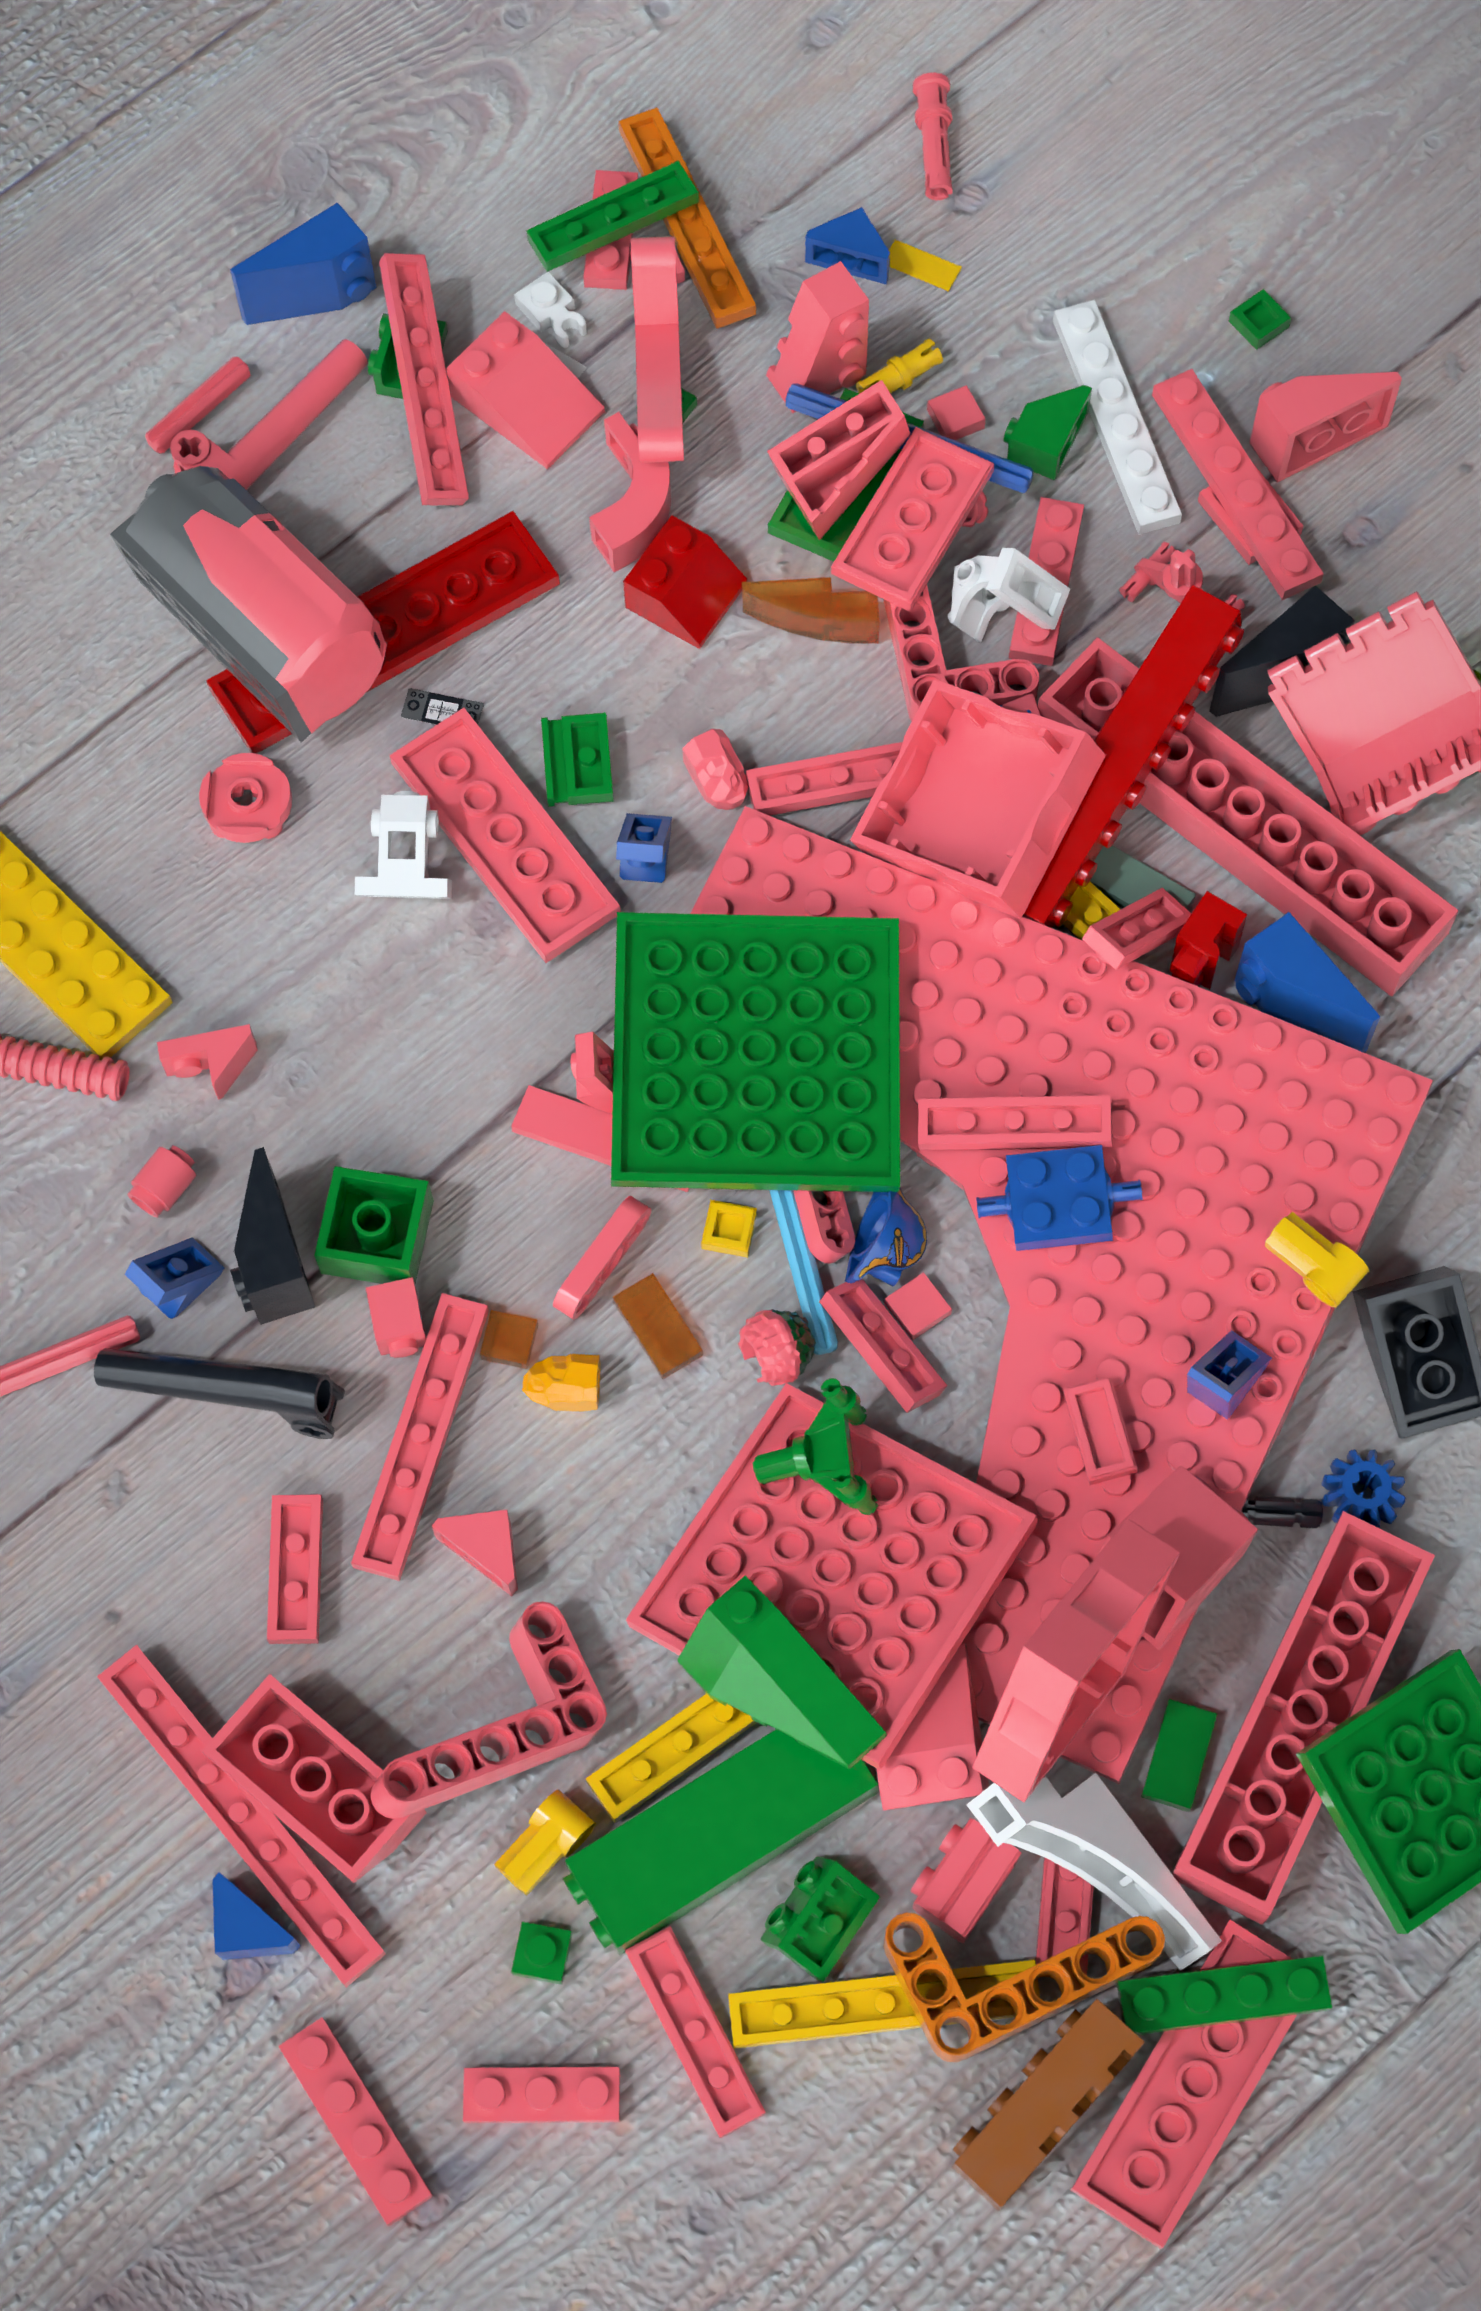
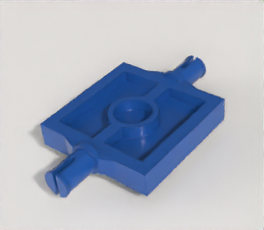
(1059, 1198)

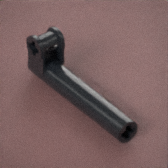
(299, 1397)

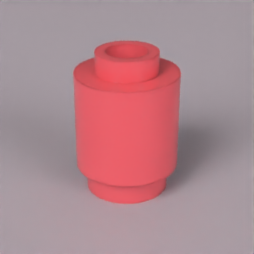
(162, 1180)

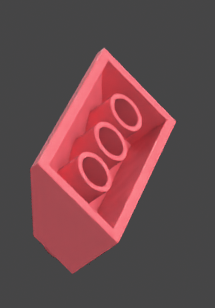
(309, 1778)

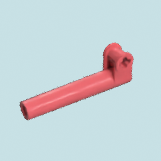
(279, 427)

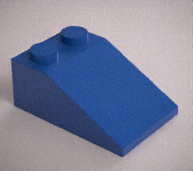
(306, 271)
(1301, 985)

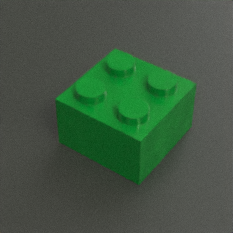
(373, 1226)

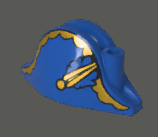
(887, 1239)

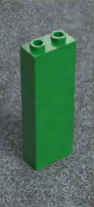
(710, 1836)

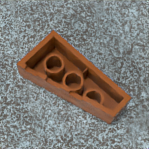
(1047, 2104)

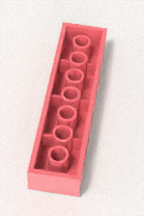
(1314, 1683)

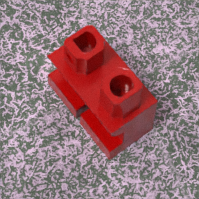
(1208, 933)

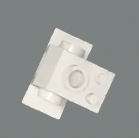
(996, 583)
(404, 877)

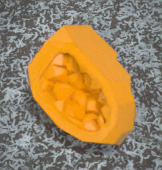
(565, 1382)

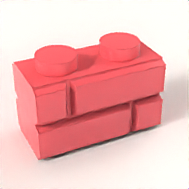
(964, 1879)

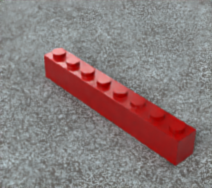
(1138, 740)

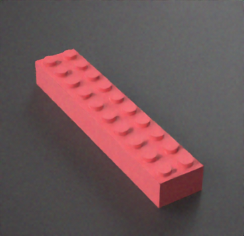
(1269, 833)

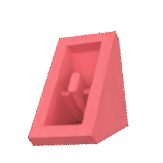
(484, 1543)

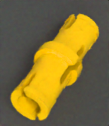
(902, 370)

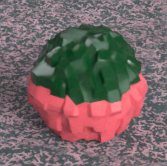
(779, 1343)

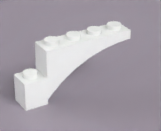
(1104, 1847)

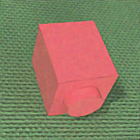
(396, 1317)

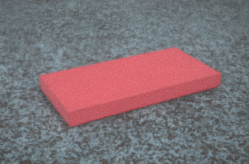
(912, 519)

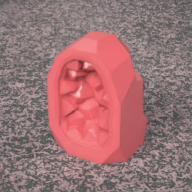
(716, 769)

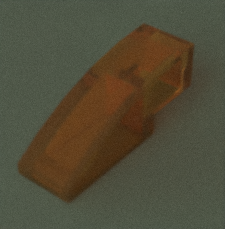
(813, 611)

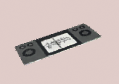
(436, 708)

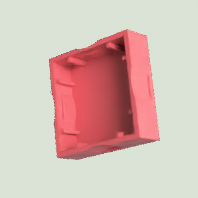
(979, 797)
(1075, 1659)

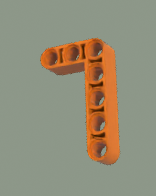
(1016, 1990)

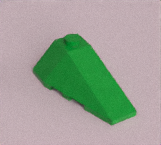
(763, 1666)

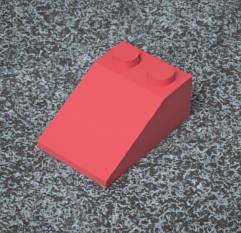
(523, 390)
(1319, 416)
(938, 1747)

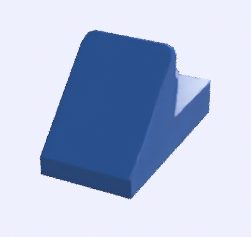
(644, 847)
(174, 1275)

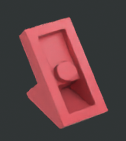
(220, 1051)

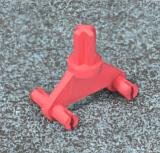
(1172, 578)

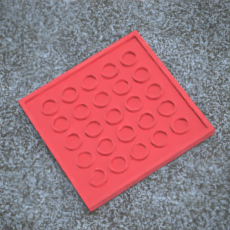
(870, 1593)

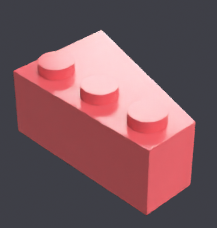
(826, 335)
(840, 455)

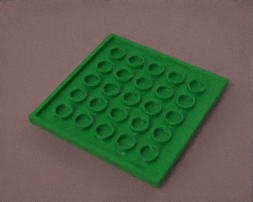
(756, 1053)

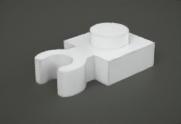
(550, 305)

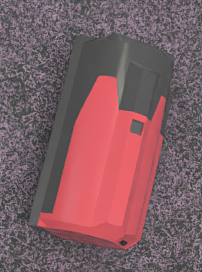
(253, 596)

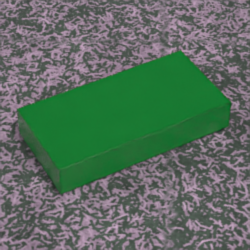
(1179, 1755)

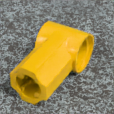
(1326, 1267)
(554, 1832)

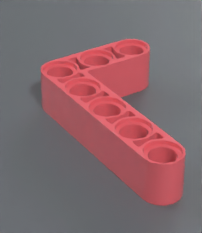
(657, 349)
(923, 643)
(508, 1735)

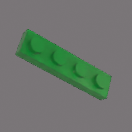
(612, 216)
(1224, 1995)

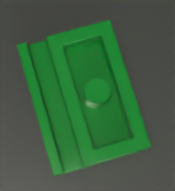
(577, 759)

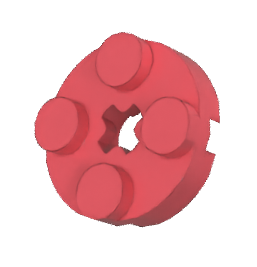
(250, 822)

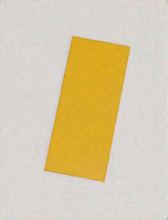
(923, 265)

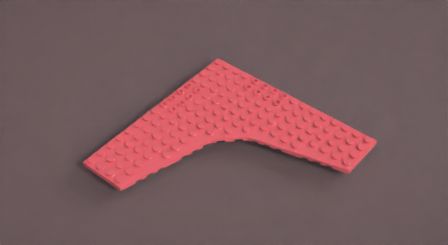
(1222, 1125)

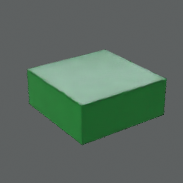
(1260, 319)

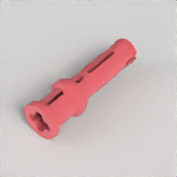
(933, 120)

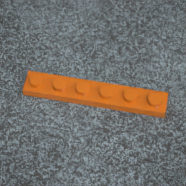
(693, 227)

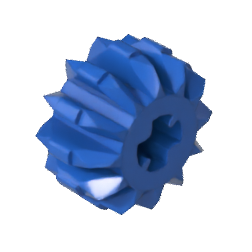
(1376, 1477)

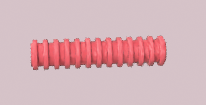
(63, 1068)

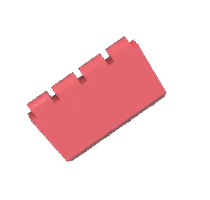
(1384, 713)

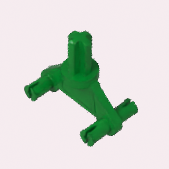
(825, 1451)

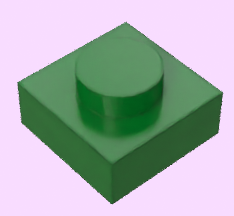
(541, 1953)

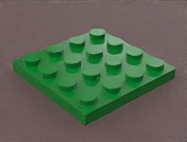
(1409, 1789)

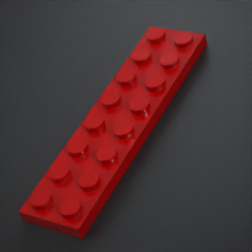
(423, 612)

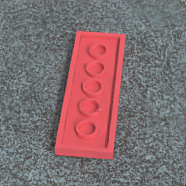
(506, 835)
(1182, 2108)

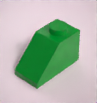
(1047, 430)

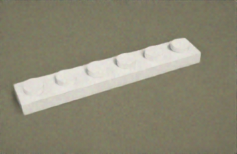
(1117, 418)

